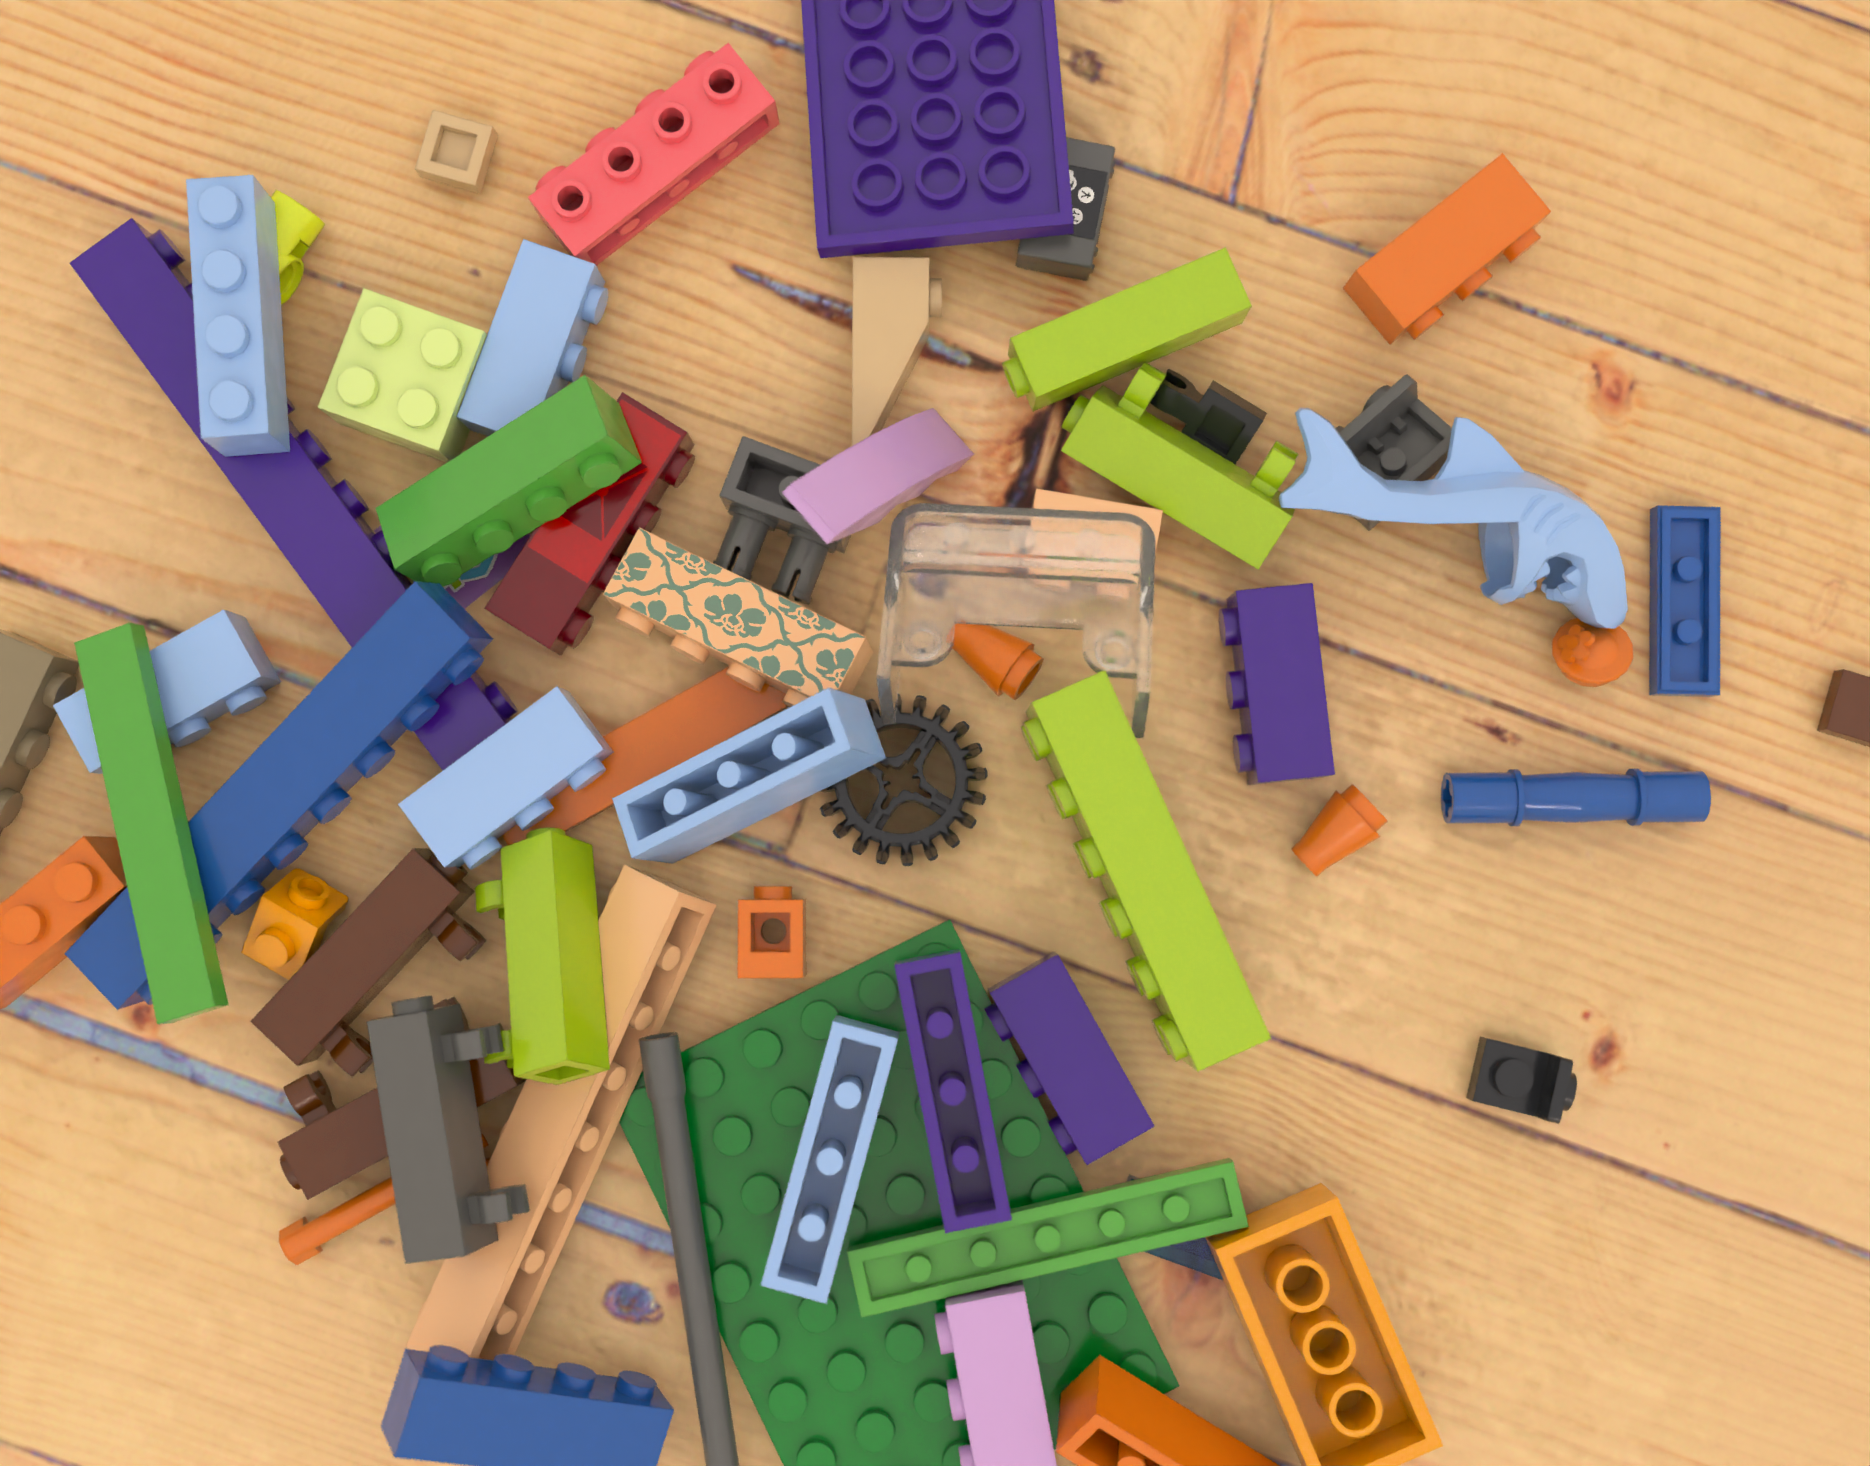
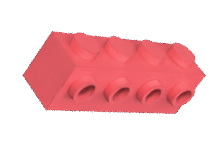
(655, 156)

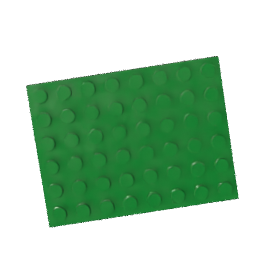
(817, 1371)

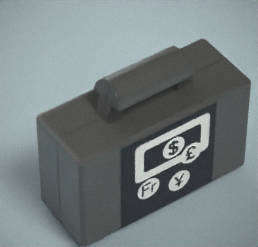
(1073, 254)

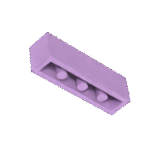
(997, 1378)

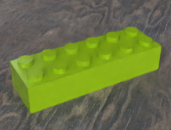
(1145, 872)

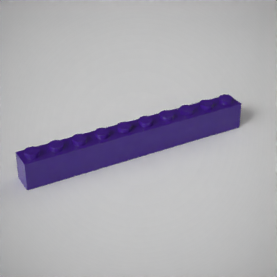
(288, 492)

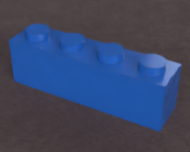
(521, 1413)

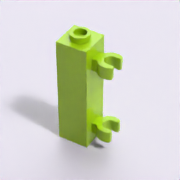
(1126, 330)
(1177, 472)
(551, 958)

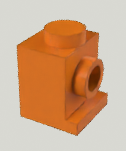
(755, 953)

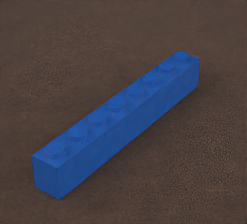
(303, 772)

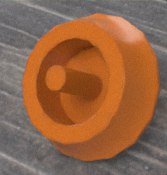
(1590, 653)

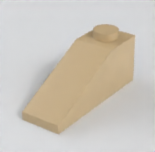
(888, 333)

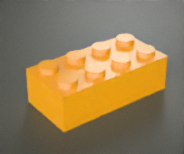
(1323, 1335)

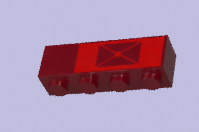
(577, 554)

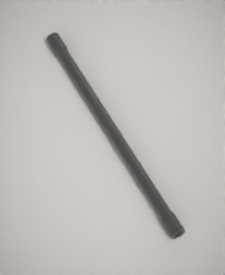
(666, 1093)

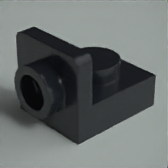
(1522, 1080)

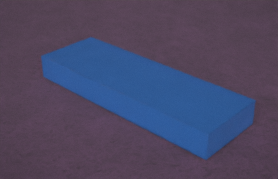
(1684, 601)

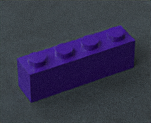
(952, 1091)

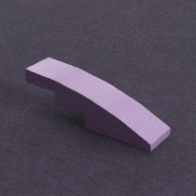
(877, 474)

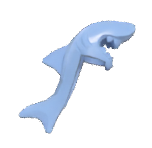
(1523, 519)

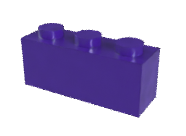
(1277, 684)
(1067, 1059)

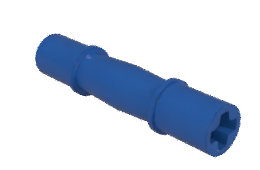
(1575, 797)

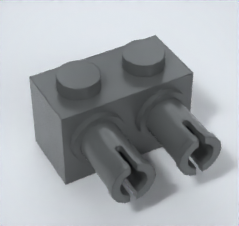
(758, 505)

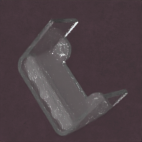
(1019, 572)

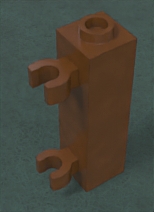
(364, 956)
(353, 1136)

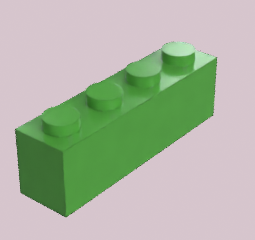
(508, 484)

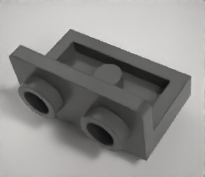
(1398, 436)

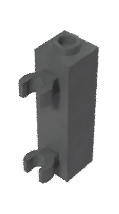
(436, 1131)

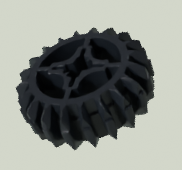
(950, 810)

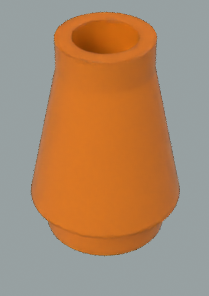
(998, 658)
(1339, 830)

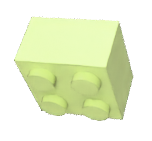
(403, 376)

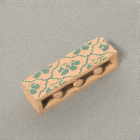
(733, 621)

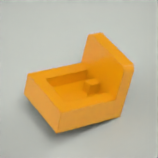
(292, 922)

